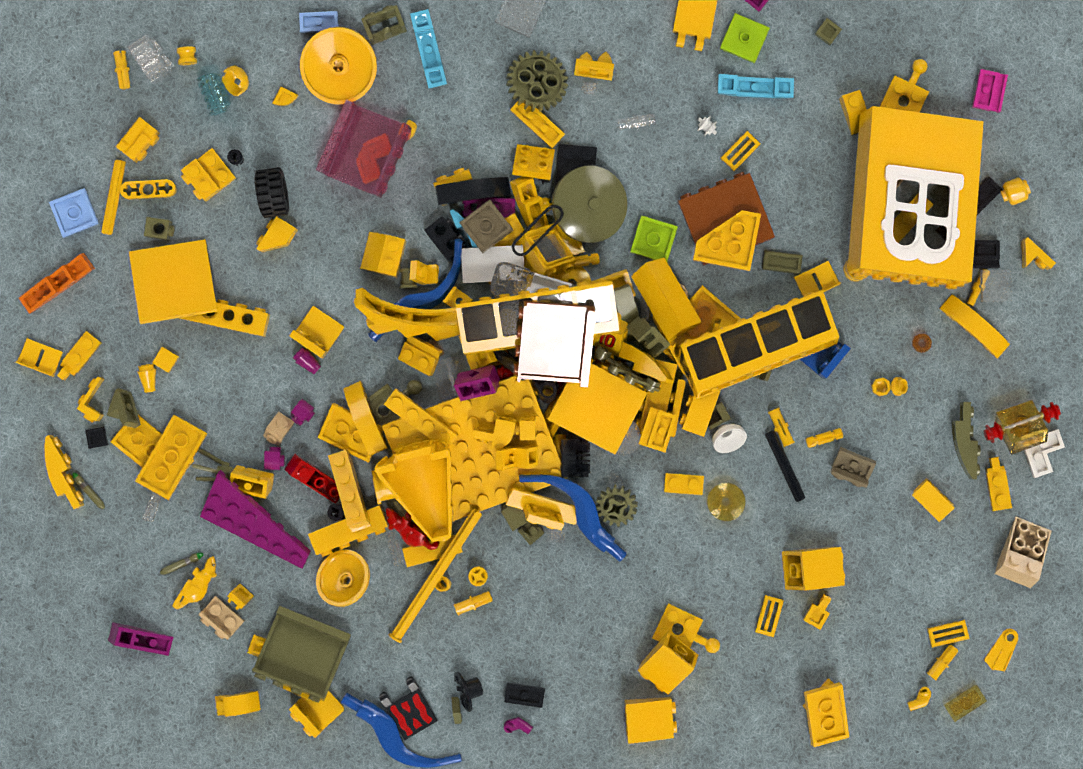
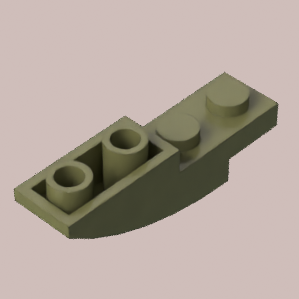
(965, 449)

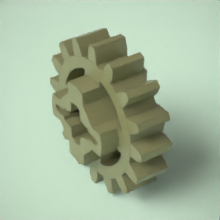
(620, 498)

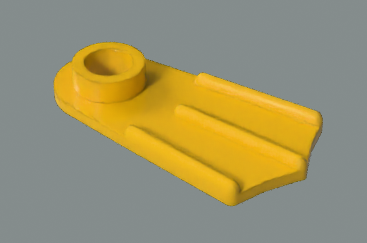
(1002, 651)

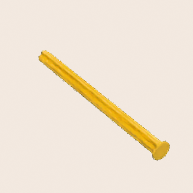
(435, 575)

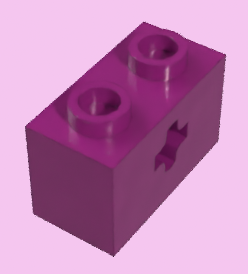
(477, 382)

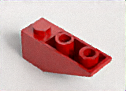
(312, 477)

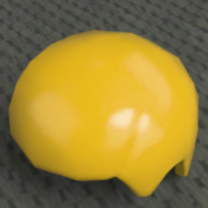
(229, 78)

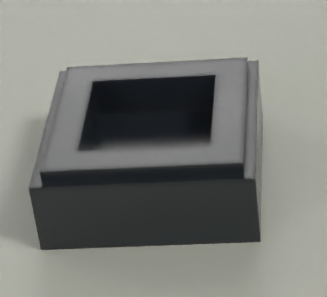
(96, 437)

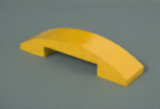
(975, 325)
(364, 419)

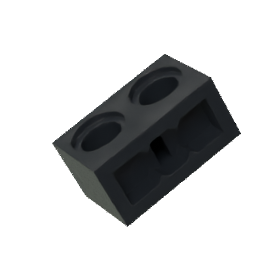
(442, 240)

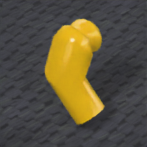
(922, 699)

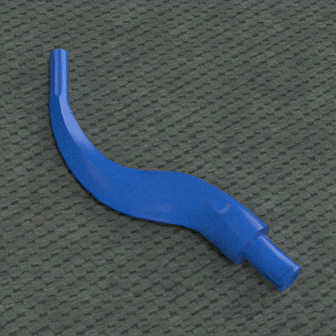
(431, 298)
(586, 513)
(389, 735)

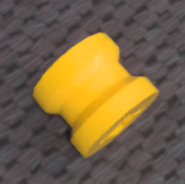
(186, 55)
(478, 576)

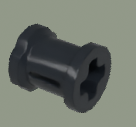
(334, 509)

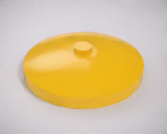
(338, 65)

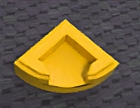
(284, 97)

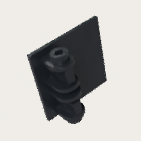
(571, 458)

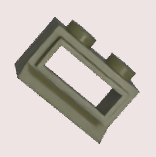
(374, 18)
(648, 336)

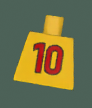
(614, 341)

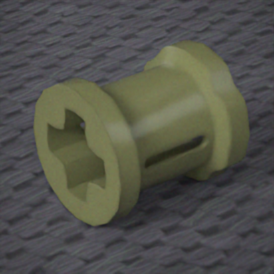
(406, 283)

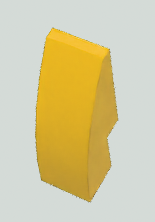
(528, 201)
(645, 363)

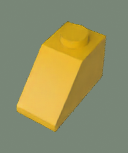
(852, 107)

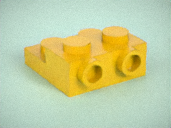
(207, 175)

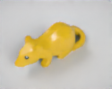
(196, 589)

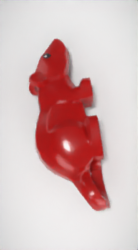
(409, 531)

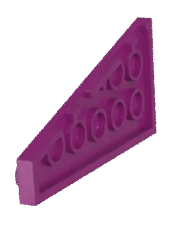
(250, 521)

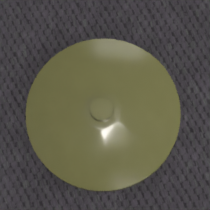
(591, 204)

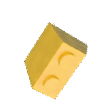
(813, 568)
(668, 663)
(650, 719)

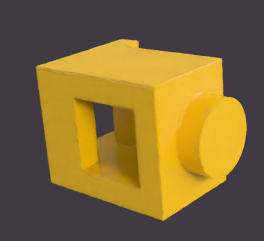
(453, 295)

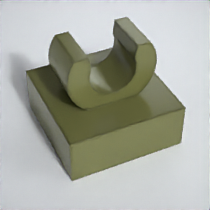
(531, 532)

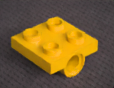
(533, 162)

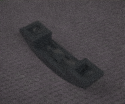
(473, 190)

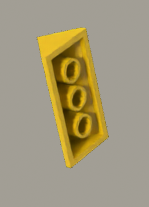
(665, 298)

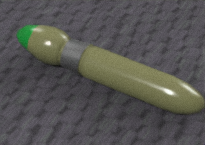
(88, 490)
(181, 563)

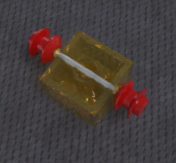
(1022, 426)

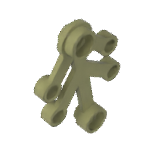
(650, 383)

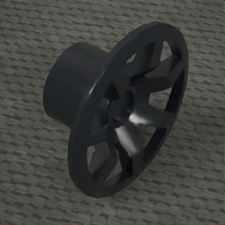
(470, 688)

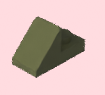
(124, 408)

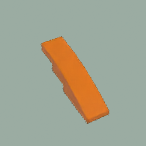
(56, 283)

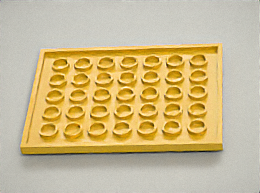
(473, 463)

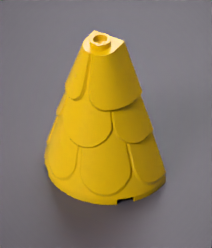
(422, 484)

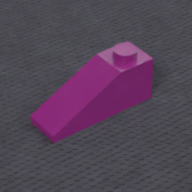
(139, 639)

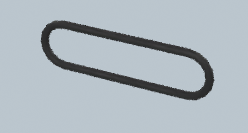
(551, 206)

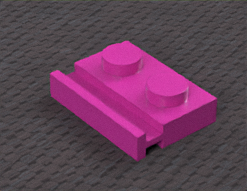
(990, 91)

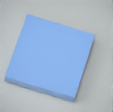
(74, 212)

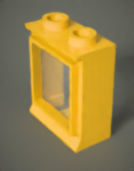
(550, 255)

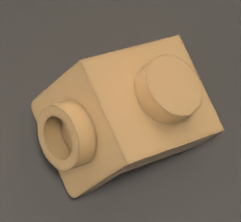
(278, 429)

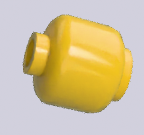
(1015, 191)

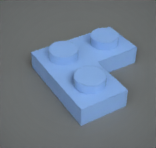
(316, 21)

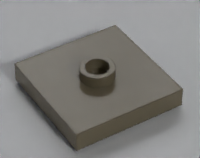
(486, 226)

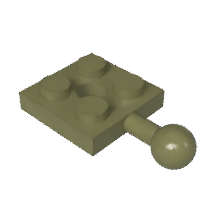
(379, 398)

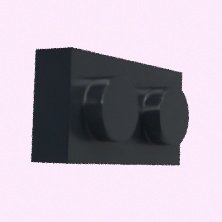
(524, 695)

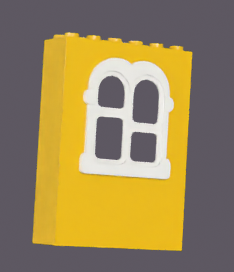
(923, 150)

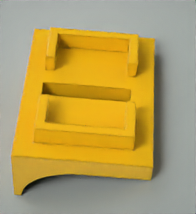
(824, 275)
(31, 353)

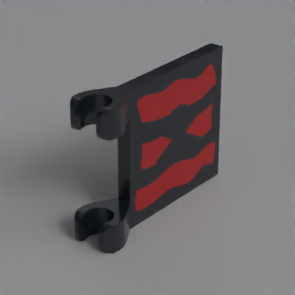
(409, 712)

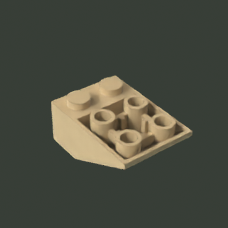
(1023, 553)

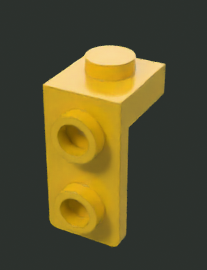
(89, 412)

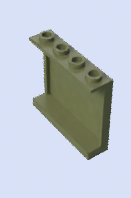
(301, 654)

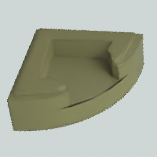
(456, 710)

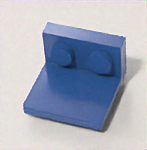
(826, 360)

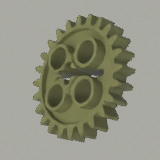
(522, 89)

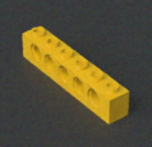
(257, 327)

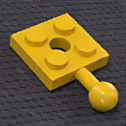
(901, 87)
(690, 628)

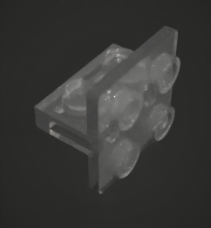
(446, 374)

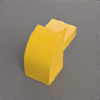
(500, 435)
(516, 456)
(237, 703)

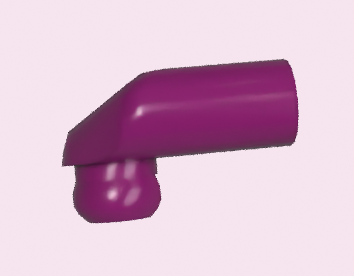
(517, 723)

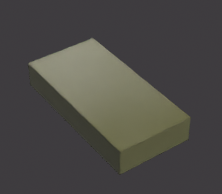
(782, 262)

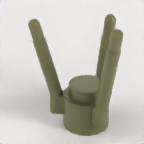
(225, 467)

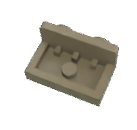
(852, 467)

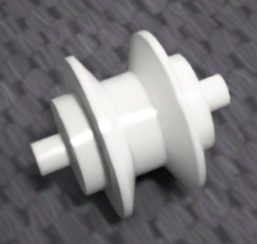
(706, 125)

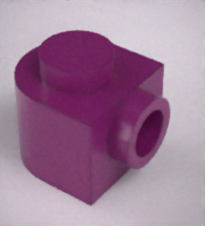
(302, 412)
(273, 459)

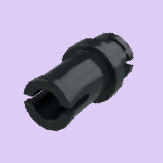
(231, 155)

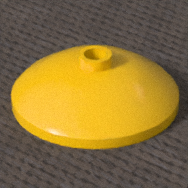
(333, 577)

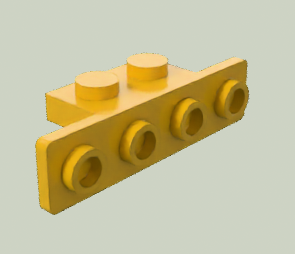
(542, 509)

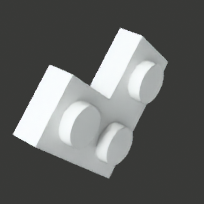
(1038, 457)

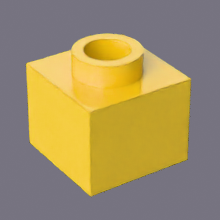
(526, 428)

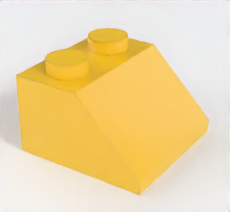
(383, 254)

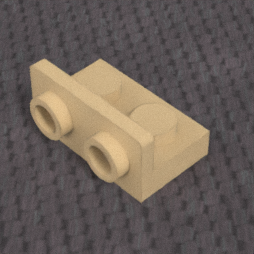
(221, 618)

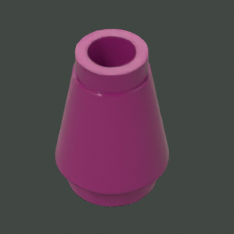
(306, 360)

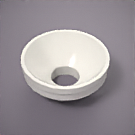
(729, 441)

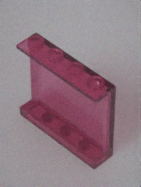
(364, 149)

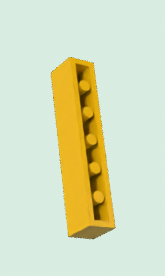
(701, 409)

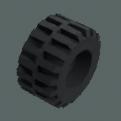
(271, 192)

